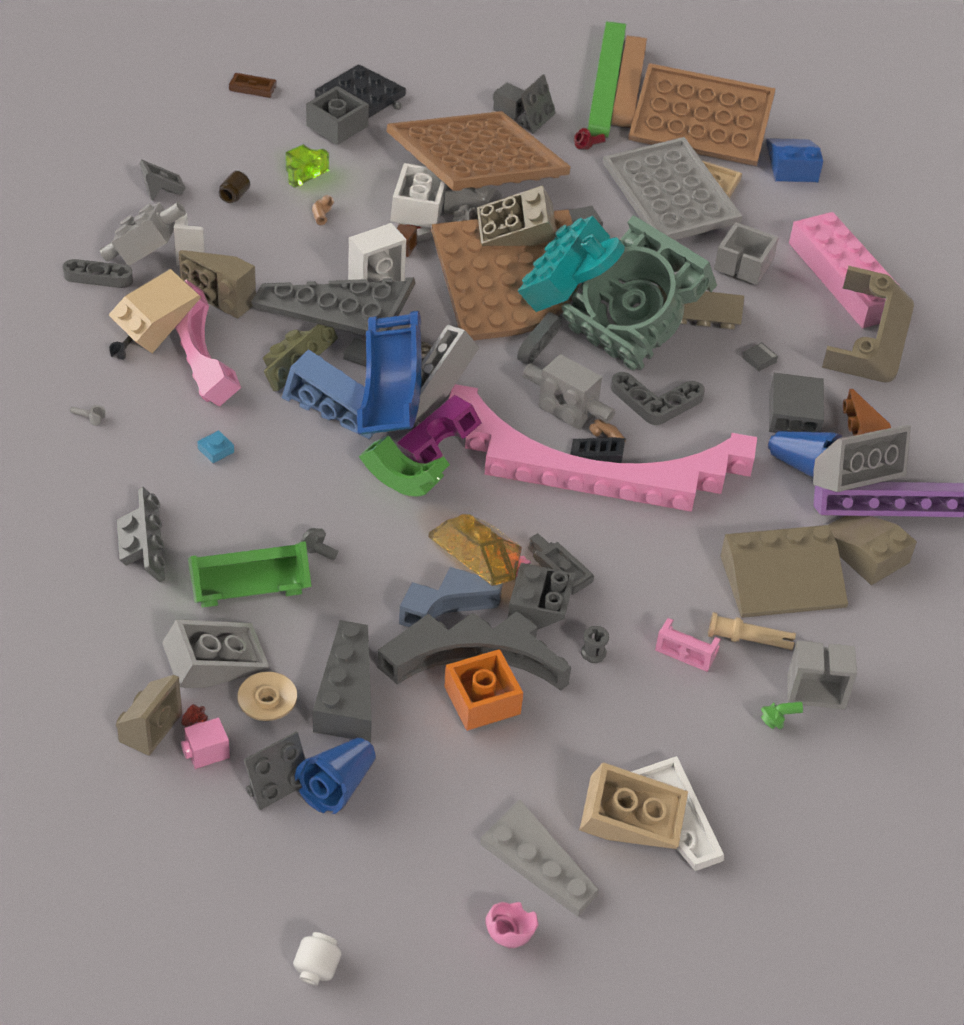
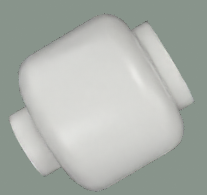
(317, 958)

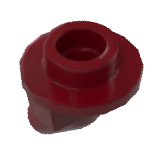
(584, 140)

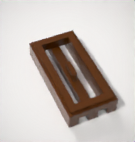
(252, 85)

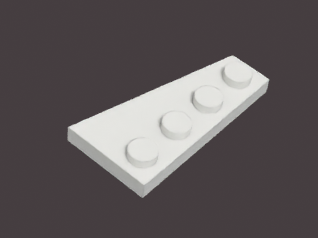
(697, 839)

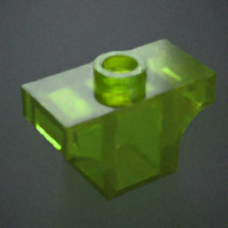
(305, 164)

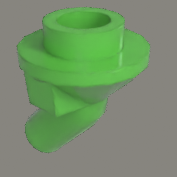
(774, 714)

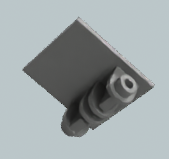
(537, 105)
(274, 770)

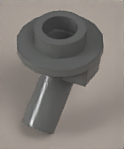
(314, 543)

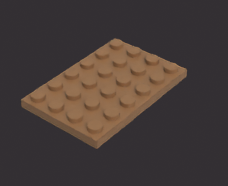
(712, 112)

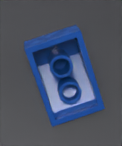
(795, 160)

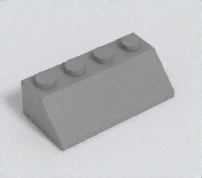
(863, 459)

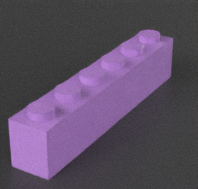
(893, 499)

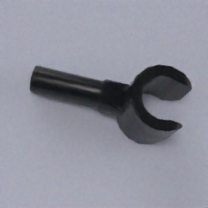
(118, 347)

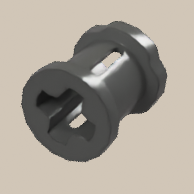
(600, 639)

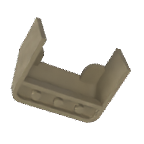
(878, 357)

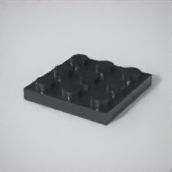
(366, 86)

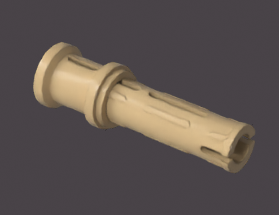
(737, 630)

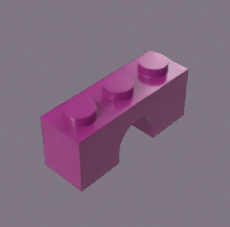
(452, 418)

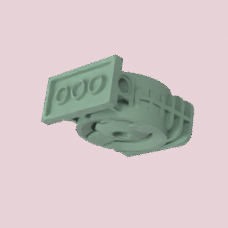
(637, 330)

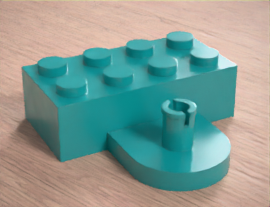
(571, 258)

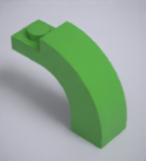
(400, 472)

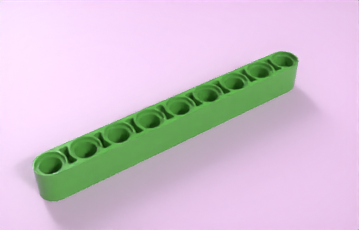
(607, 79)

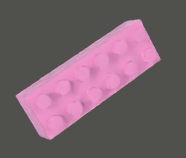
(828, 251)

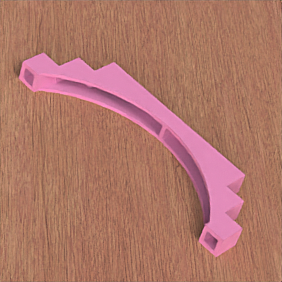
(656, 483)

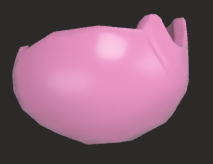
(511, 924)

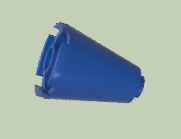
(800, 448)
(335, 774)

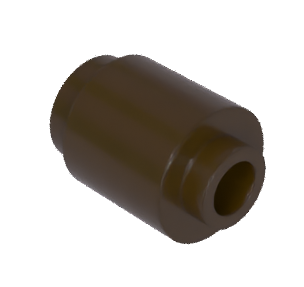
(234, 187)

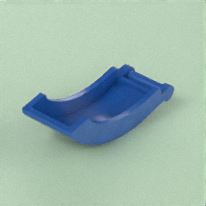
(391, 375)

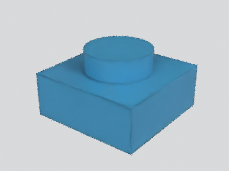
(215, 446)

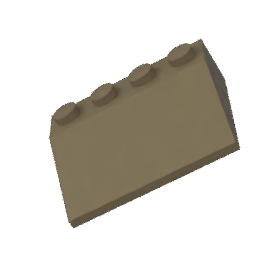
(784, 570)

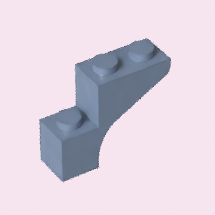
(457, 593)

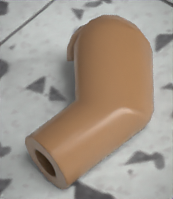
(322, 207)
(609, 429)

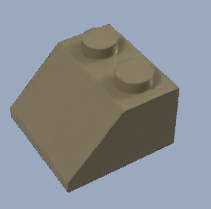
(151, 715)

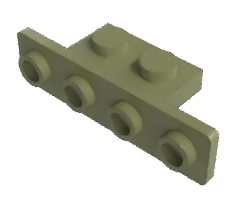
(290, 349)

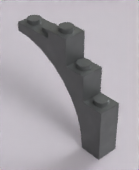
(432, 644)

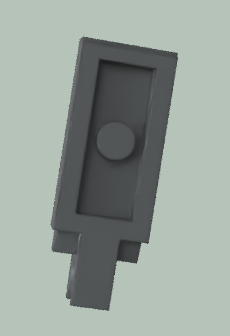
(556, 557)

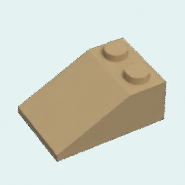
(155, 309)
(633, 808)

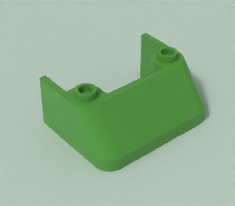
(249, 573)

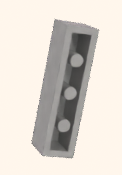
(443, 368)

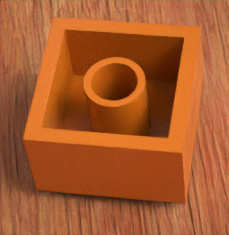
(483, 689)

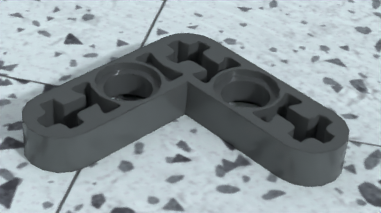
(687, 394)

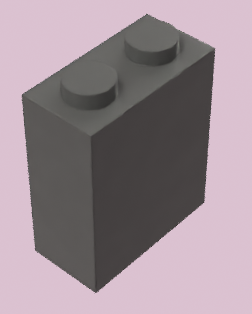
(796, 403)

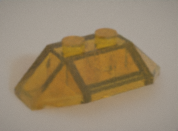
(479, 547)

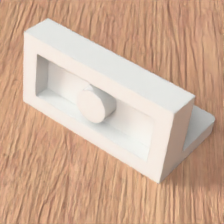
(188, 237)

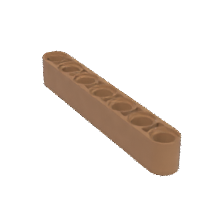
(629, 81)

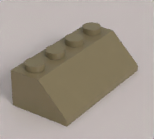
(714, 308)

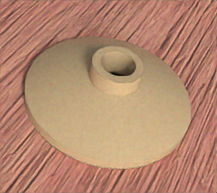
(267, 687)

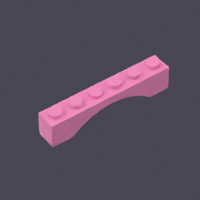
(213, 377)

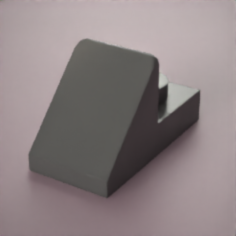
(160, 178)

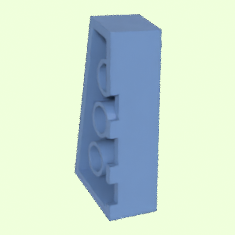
(325, 389)

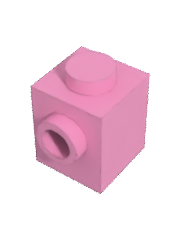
(206, 743)

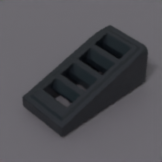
(604, 449)

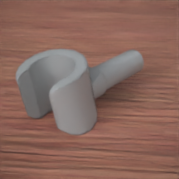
(94, 414)

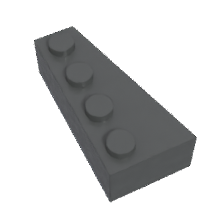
(345, 690)

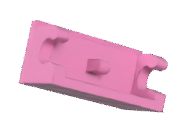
(686, 647)

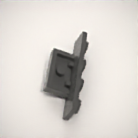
(141, 535)

